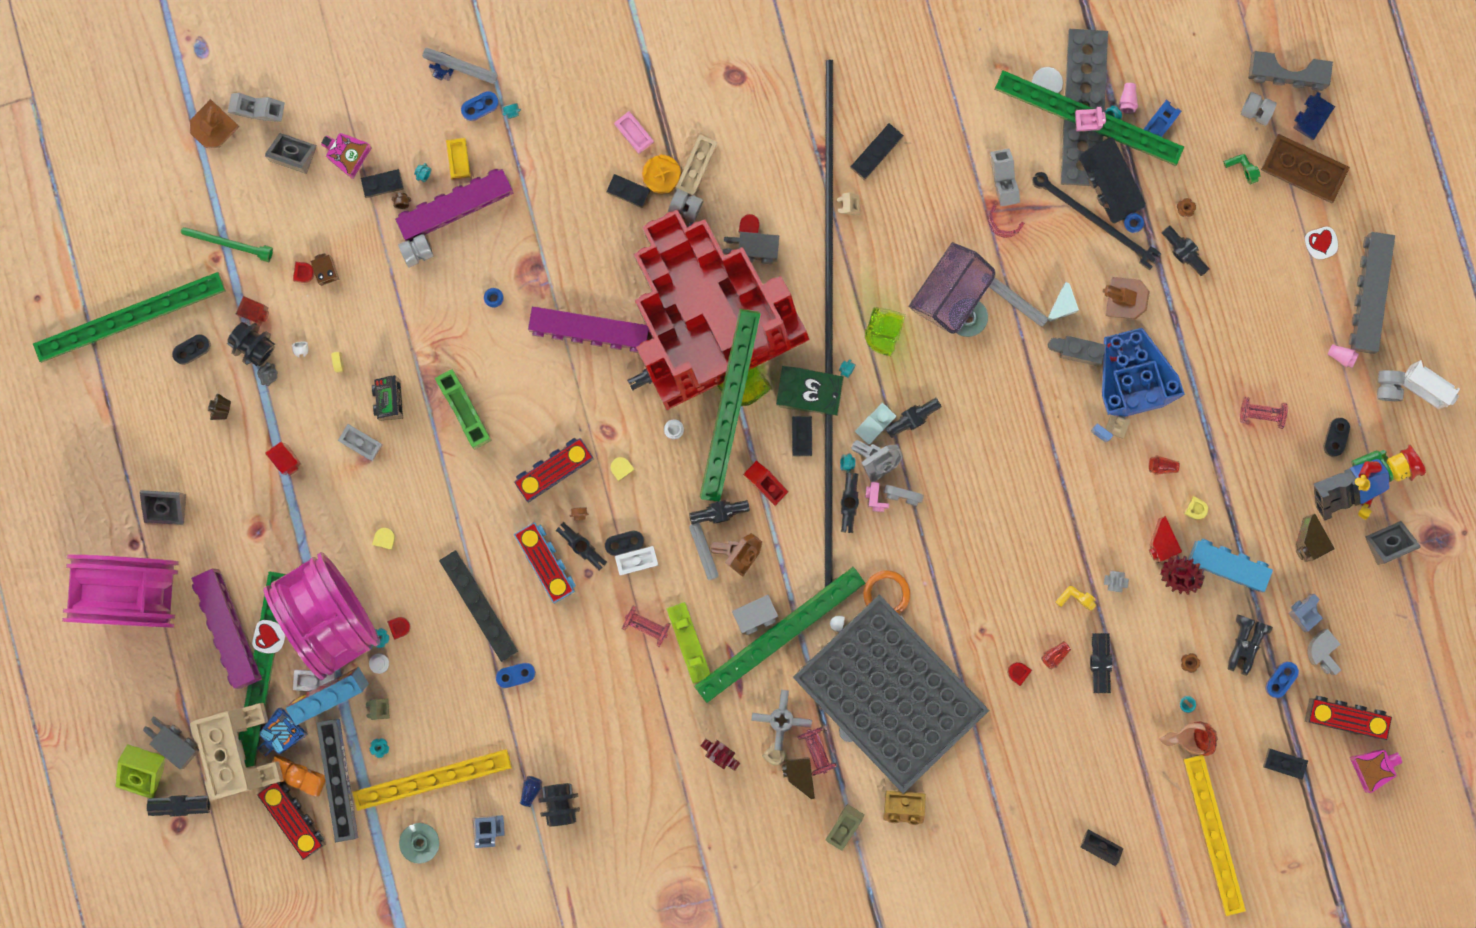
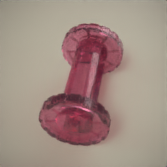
(1263, 412)
(646, 626)
(817, 751)

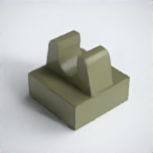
(378, 709)

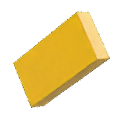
(458, 158)

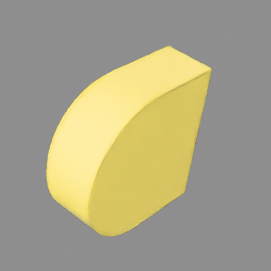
(337, 362)
(621, 468)
(1196, 509)
(384, 538)

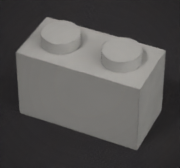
(755, 614)

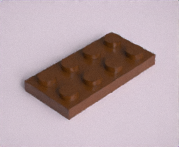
(1305, 168)

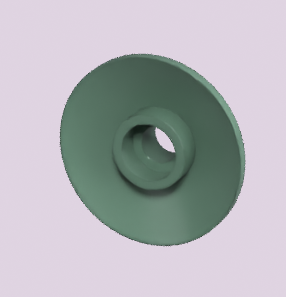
(979, 322)
(409, 846)

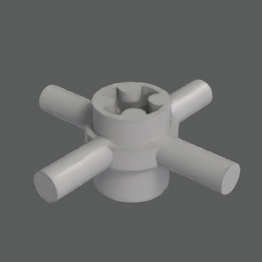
(776, 714)

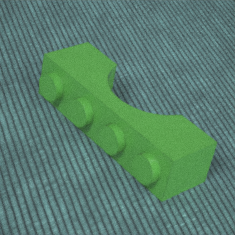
(463, 409)

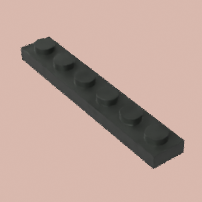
(478, 605)

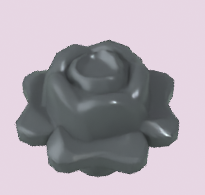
(267, 374)

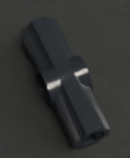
(1101, 662)
(178, 805)

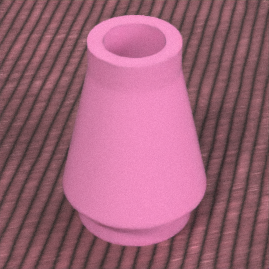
(1128, 101)
(1343, 355)

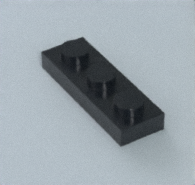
(876, 151)

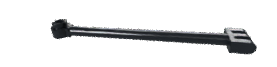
(1146, 255)

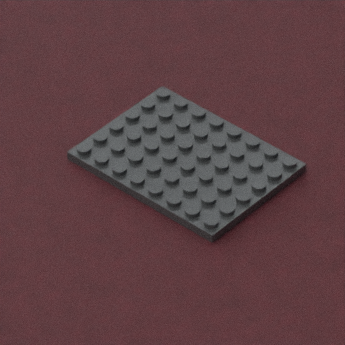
(891, 693)

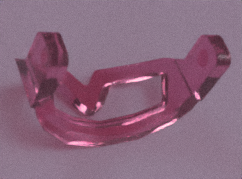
(1001, 233)

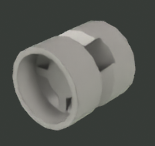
(1251, 107)
(679, 202)
(416, 250)
(1390, 385)

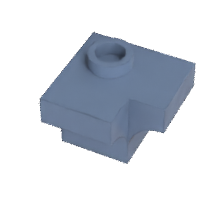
(1306, 613)
(486, 830)

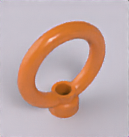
(892, 575)

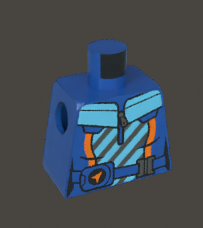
(280, 733)

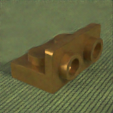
(904, 807)

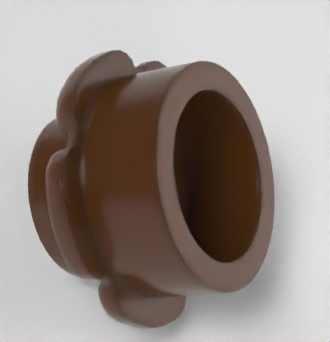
(401, 201)

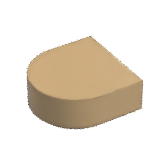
(774, 757)

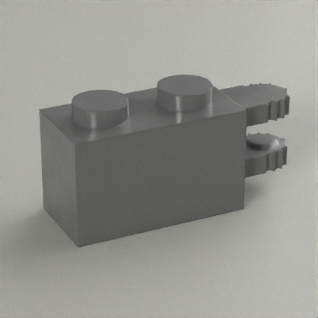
(757, 246)
(1078, 350)
(172, 744)

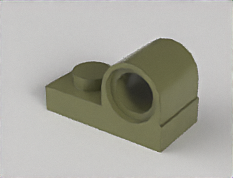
(845, 827)

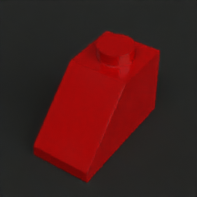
(283, 458)
(765, 482)
(1163, 542)

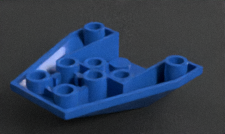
(1139, 377)

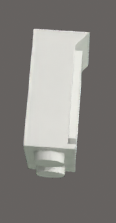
(1430, 386)

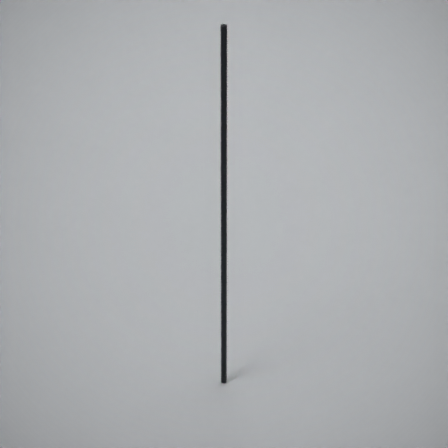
(829, 318)

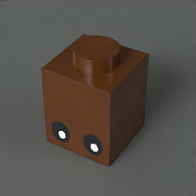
(324, 269)

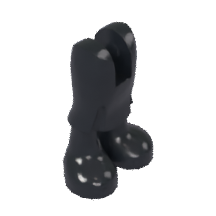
(1244, 648)

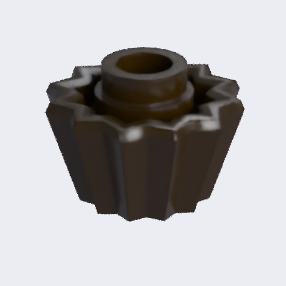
(219, 408)

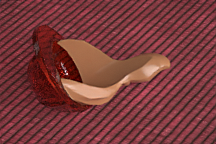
(1194, 738)

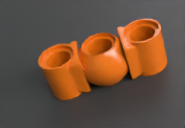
(300, 776)

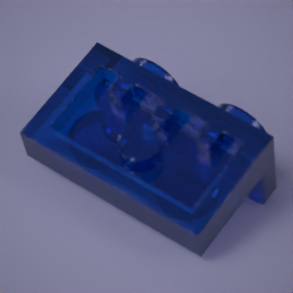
(1314, 116)

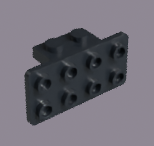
(1112, 180)

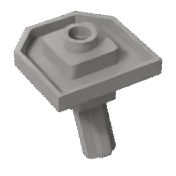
(878, 460)

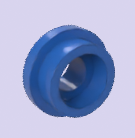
(1138, 218)
(493, 291)

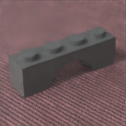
(1266, 68)

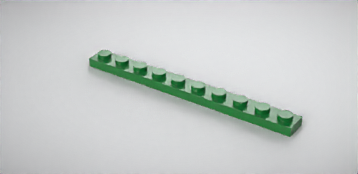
(1066, 107)
(129, 317)
(730, 404)
(779, 634)
(258, 691)

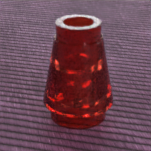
(1163, 465)
(1055, 655)

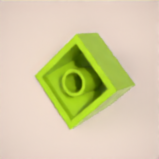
(139, 771)

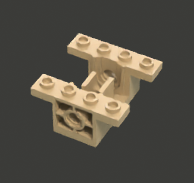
(224, 754)

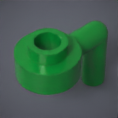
(1251, 172)

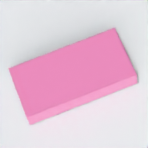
(633, 132)

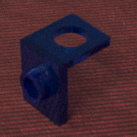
(439, 73)

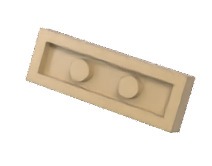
(696, 165)

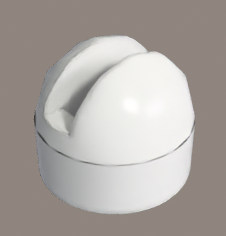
(300, 348)
(837, 623)

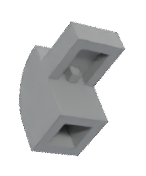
(1319, 651)

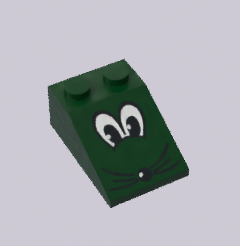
(809, 391)

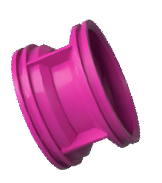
(120, 590)
(321, 616)

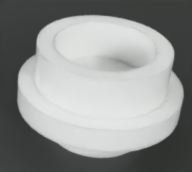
(673, 429)
(378, 663)

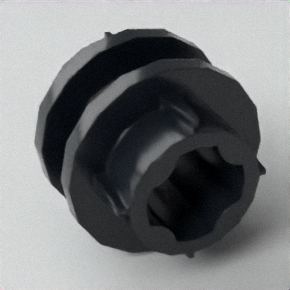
(254, 346)
(559, 804)

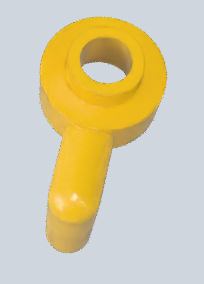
(1086, 600)

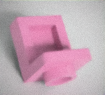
(1089, 119)
(872, 494)

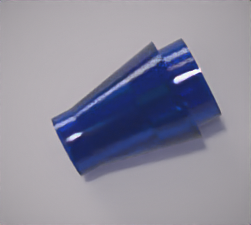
(530, 790)

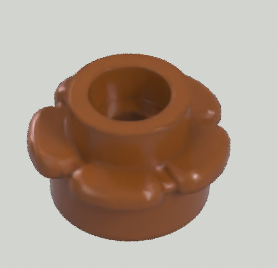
(1186, 212)
(579, 513)
(1185, 662)

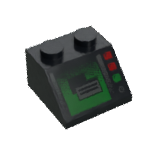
(388, 398)

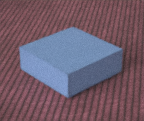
(1101, 433)

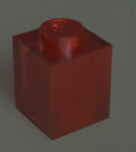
(252, 311)

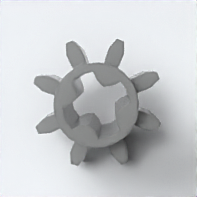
(1116, 581)

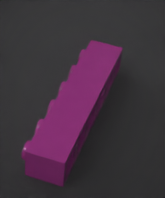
(455, 205)
(587, 328)
(226, 629)

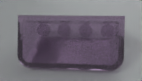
(953, 288)

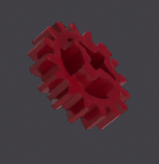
(1181, 573)
(720, 754)

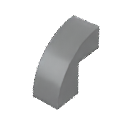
(256, 108)
(1004, 177)

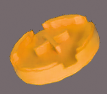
(661, 174)

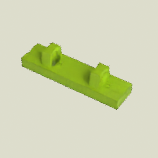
(688, 642)

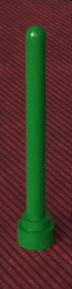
(264, 253)

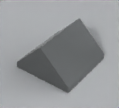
(291, 153)
(163, 507)
(1391, 543)

